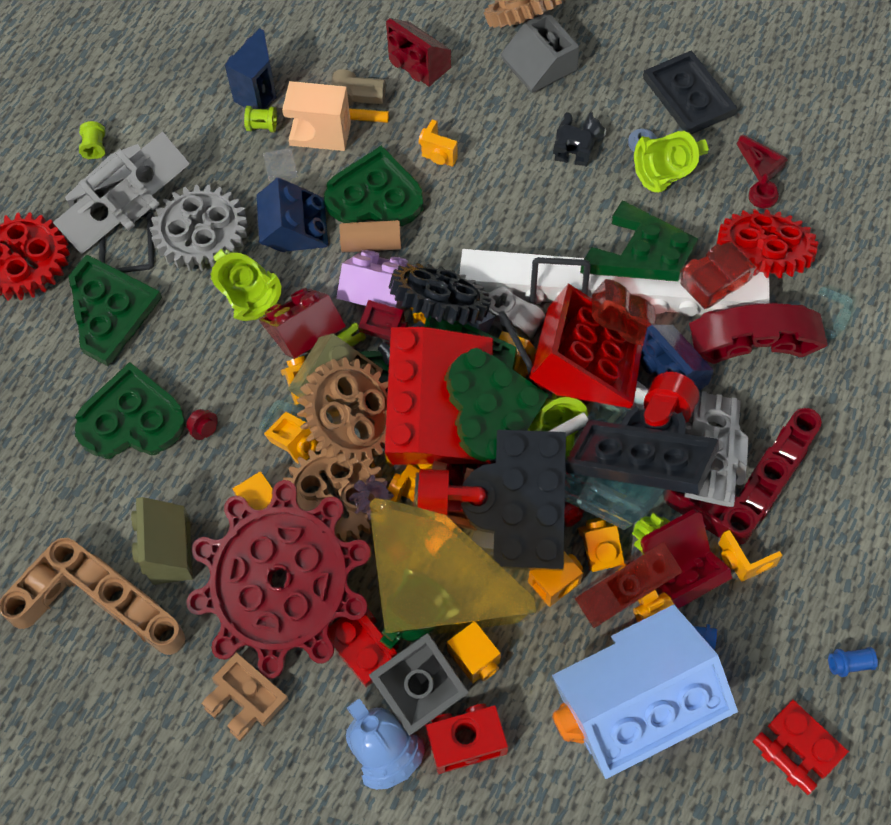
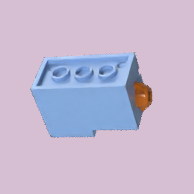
(643, 692)

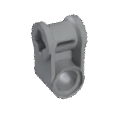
(524, 316)

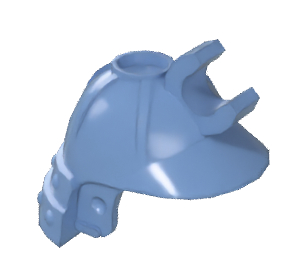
(382, 746)

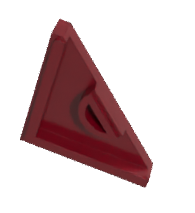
(761, 159)

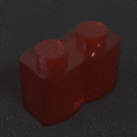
(717, 274)
(620, 311)

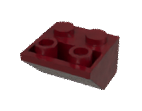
(416, 51)
(302, 321)

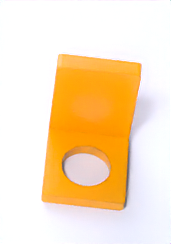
(736, 559)

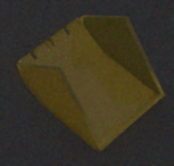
(439, 575)

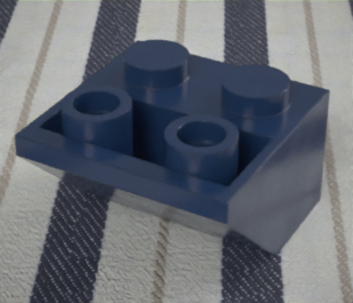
(251, 73)
(291, 217)
(670, 352)

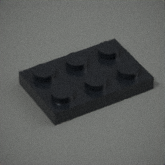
(689, 92)

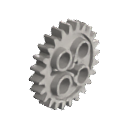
(196, 220)

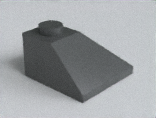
(419, 683)

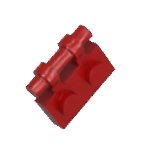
(807, 740)

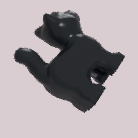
(577, 140)

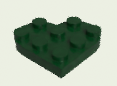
(374, 190)
(489, 400)
(129, 414)

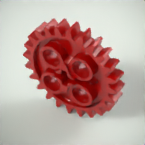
(770, 242)
(40, 244)

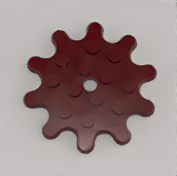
(242, 574)

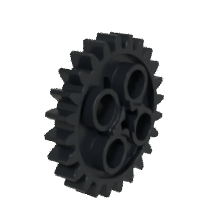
(439, 293)

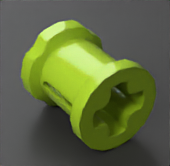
(260, 118)
(92, 137)

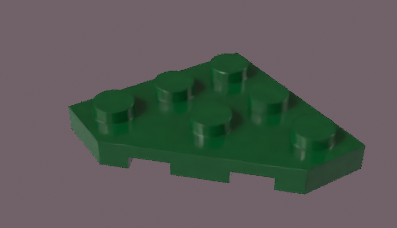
(108, 307)

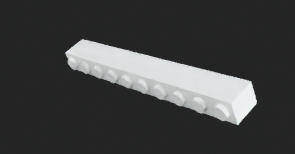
(514, 271)

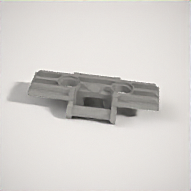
(127, 199)
(731, 460)

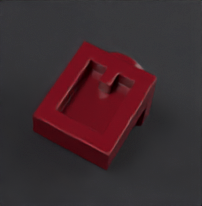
(379, 320)

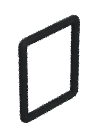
(560, 261)
(150, 265)
(507, 327)

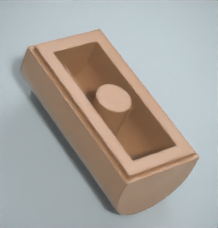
(370, 236)

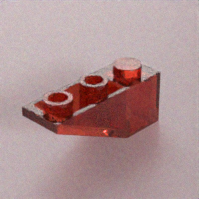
(627, 585)

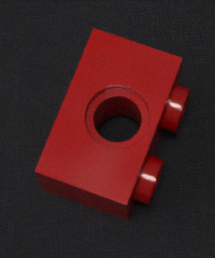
(452, 754)

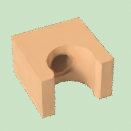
(319, 115)

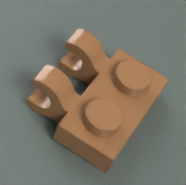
(250, 690)

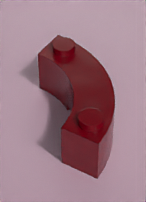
(774, 325)

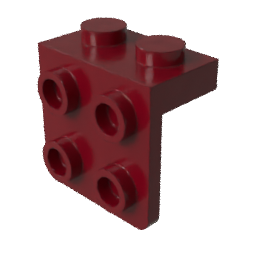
(690, 548)

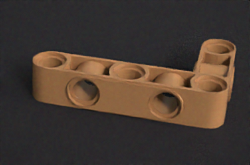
(50, 576)

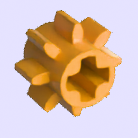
(651, 604)

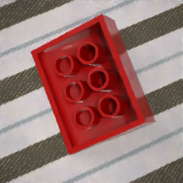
(583, 357)
(418, 403)

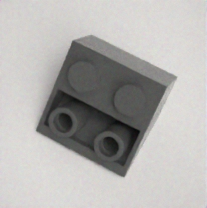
(541, 52)

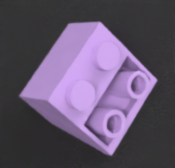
(368, 278)

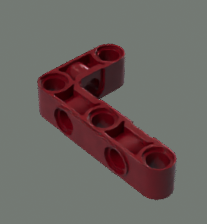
(760, 491)

